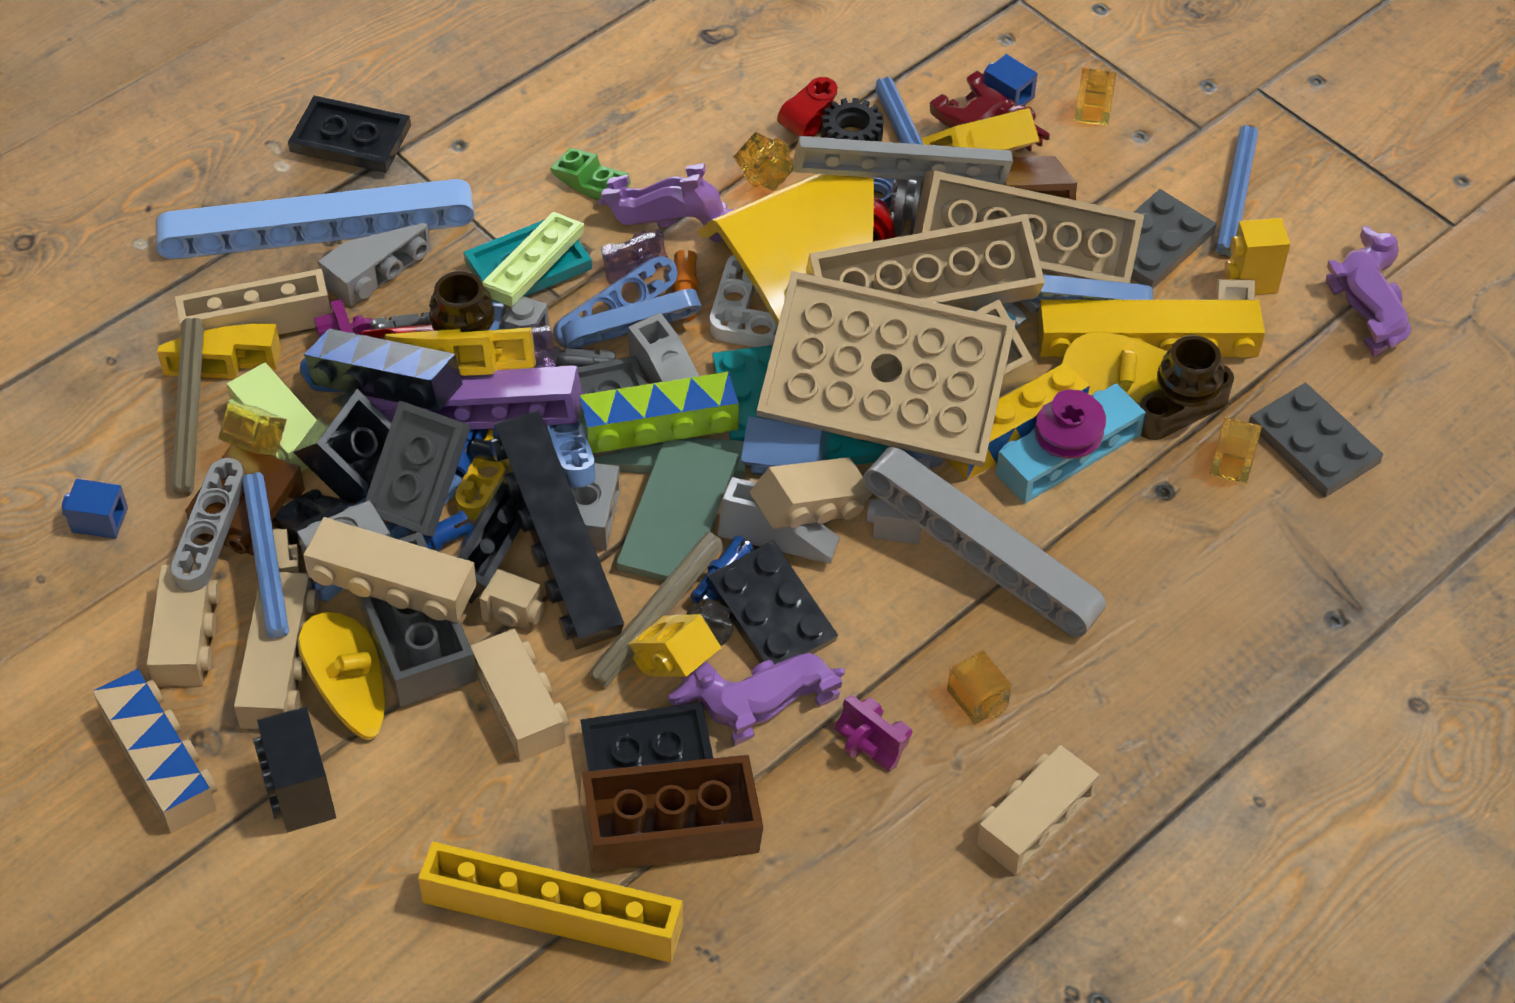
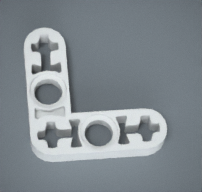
(738, 311)

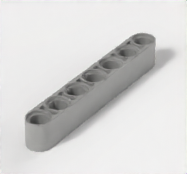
(985, 541)

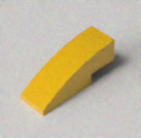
(228, 350)

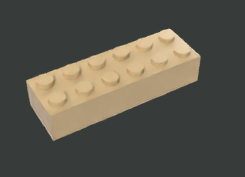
(1067, 233)
(945, 266)

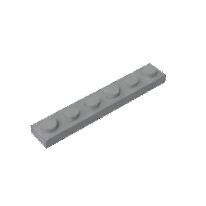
(898, 160)

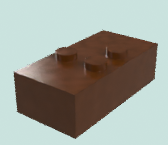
(670, 812)

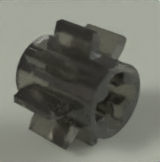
(716, 618)

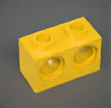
(674, 646)

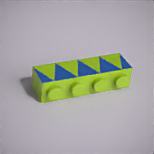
(659, 412)

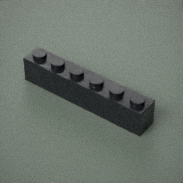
(557, 530)

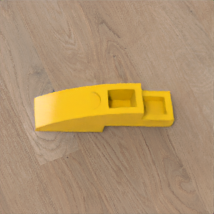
(478, 350)

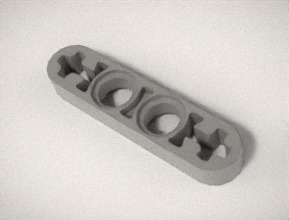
(204, 522)

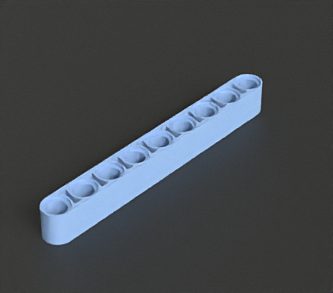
(312, 218)

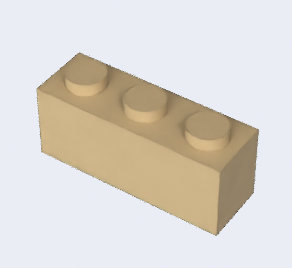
(811, 492)
(182, 632)
(519, 694)
(1036, 809)

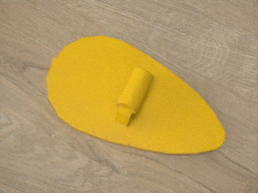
(1115, 359)
(345, 670)

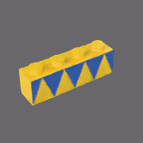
(1018, 413)

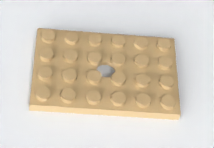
(946, 356)

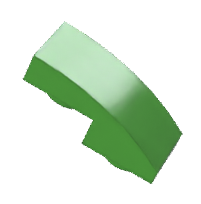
(584, 173)

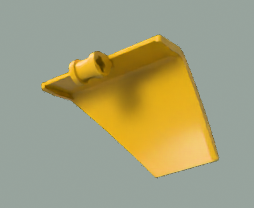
(785, 226)

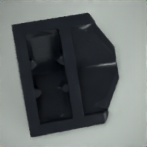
(307, 510)

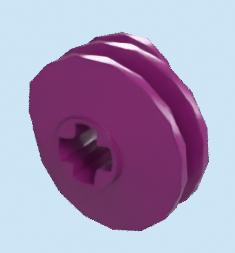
(1070, 425)

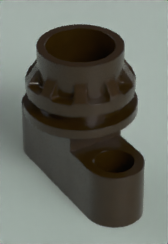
(461, 303)
(1190, 387)

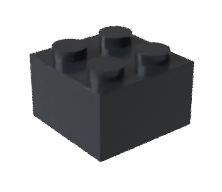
(346, 445)
(293, 770)

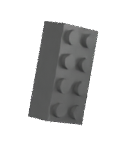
(418, 651)

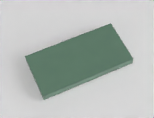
(676, 507)

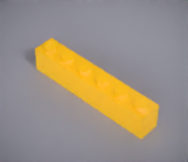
(1230, 324)
(551, 901)

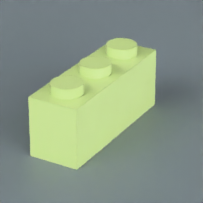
(267, 391)

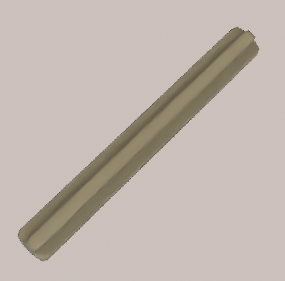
(187, 406)
(658, 605)

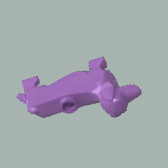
(665, 200)
(1370, 291)
(760, 695)

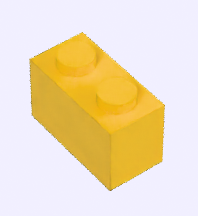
(1259, 254)

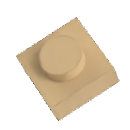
(1235, 289)

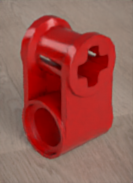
(805, 110)

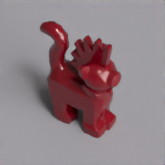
(982, 104)

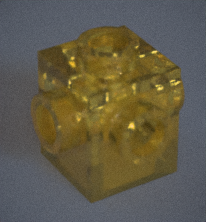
(764, 161)

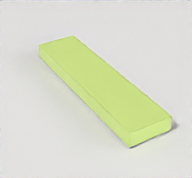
(533, 258)

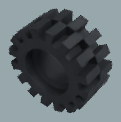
(852, 115)

